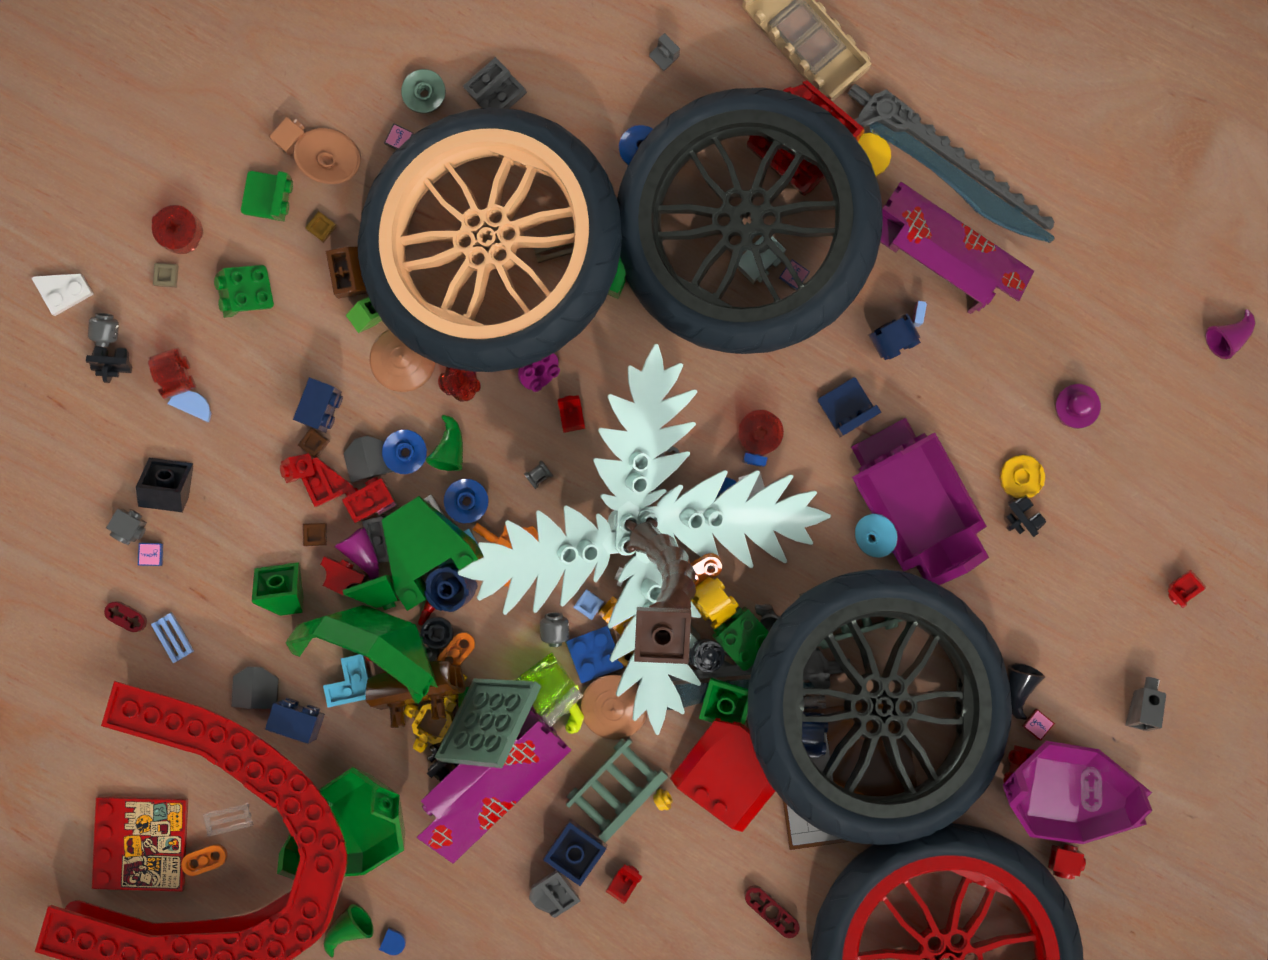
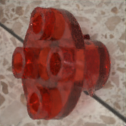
(459, 384)

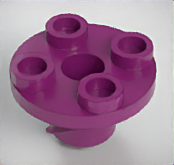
(539, 373)
(1077, 406)

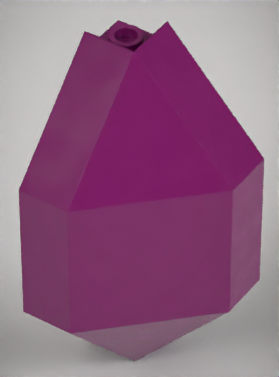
(1048, 795)

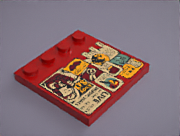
(139, 844)

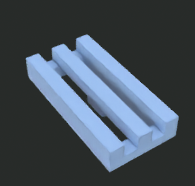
(164, 641)

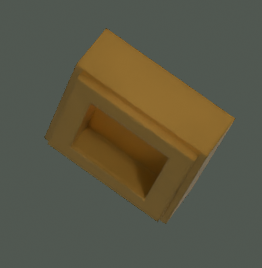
(321, 226)

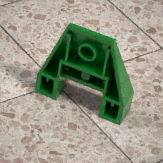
(418, 542)

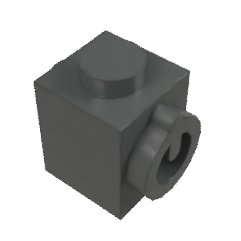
(126, 526)

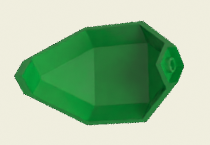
(377, 635)
(368, 819)

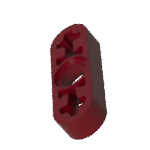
(780, 927)

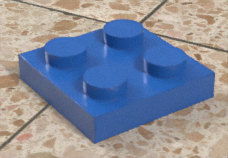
(592, 654)

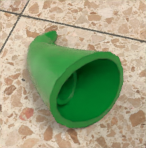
(449, 452)
(349, 926)

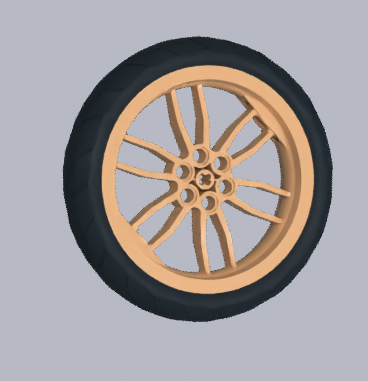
(520, 141)

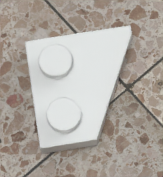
(62, 291)

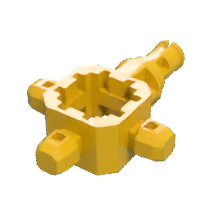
(412, 710)

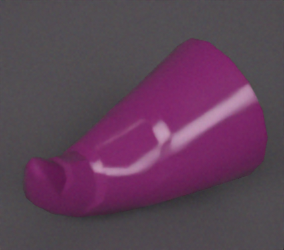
(1229, 339)
(361, 552)

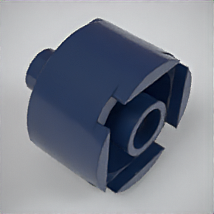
(895, 336)
(439, 593)
(814, 736)

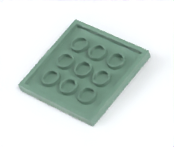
(488, 722)

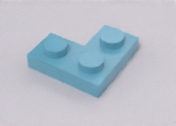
(353, 687)

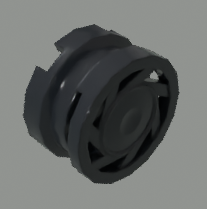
(437, 632)
(706, 655)

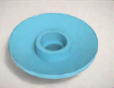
(884, 533)

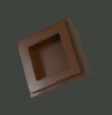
(313, 443)
(315, 534)

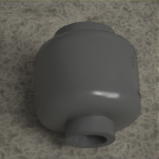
(103, 329)
(554, 629)

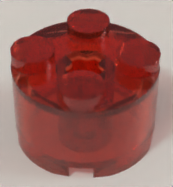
(189, 230)
(171, 373)
(766, 422)

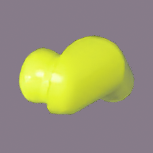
(575, 720)

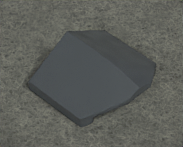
(365, 459)
(254, 689)
(553, 894)

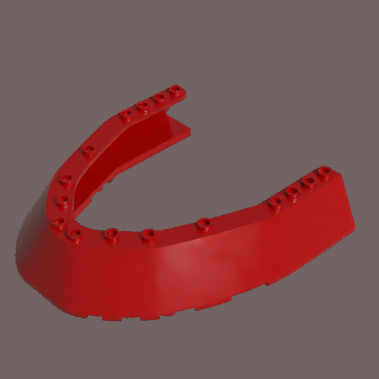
(271, 933)

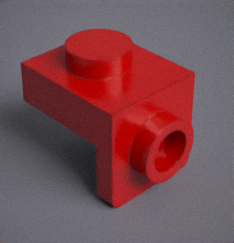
(571, 413)
(296, 467)
(1185, 588)
(624, 883)

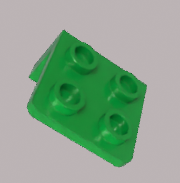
(267, 195)
(243, 289)
(741, 637)

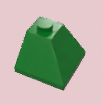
(278, 589)
(375, 593)
(725, 702)

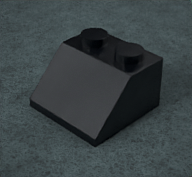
(164, 485)

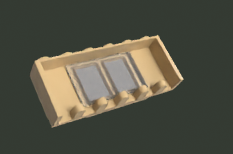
(811, 42)

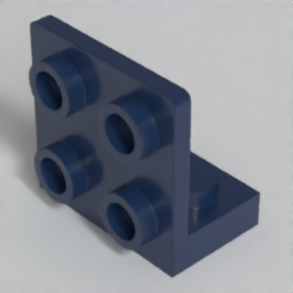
(848, 407)

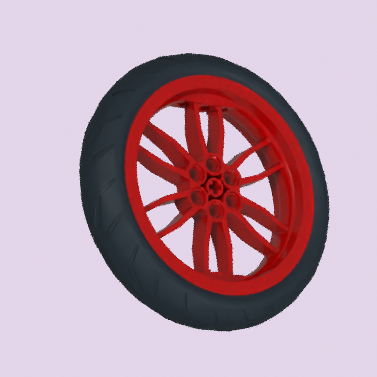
(976, 856)

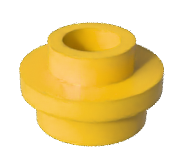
(662, 799)

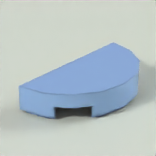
(193, 404)

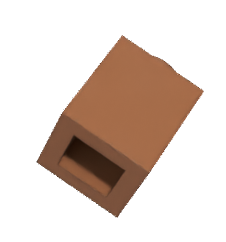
(287, 135)

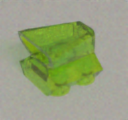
(553, 681)

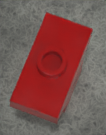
(341, 575)

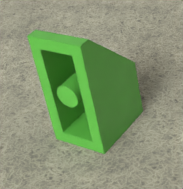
(363, 315)

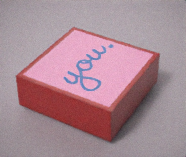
(1038, 724)

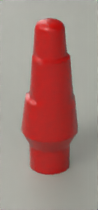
(427, 610)

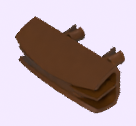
(387, 692)

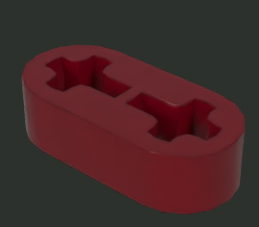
(123, 621)

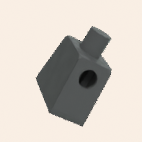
(1147, 707)

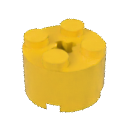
(713, 602)

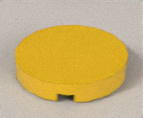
(877, 151)
(1022, 476)

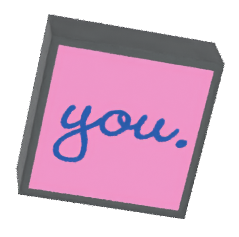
(397, 136)

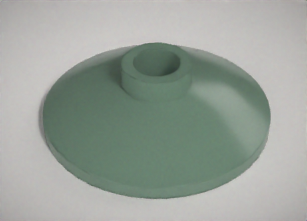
(418, 82)

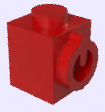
(1066, 861)

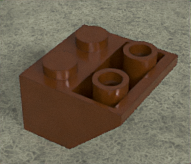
(345, 272)

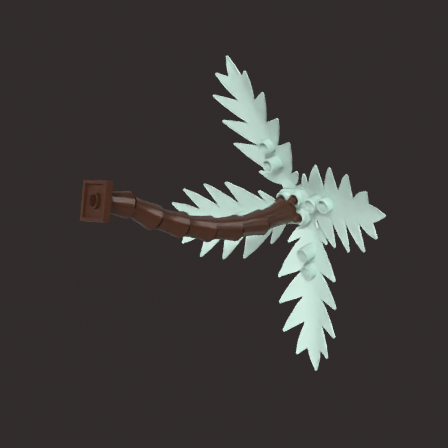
(660, 573)

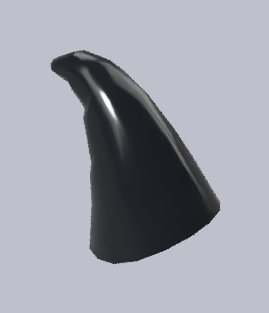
(1022, 681)

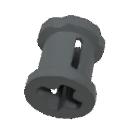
(538, 474)

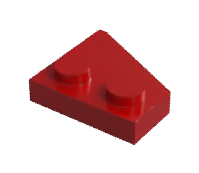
(325, 484)

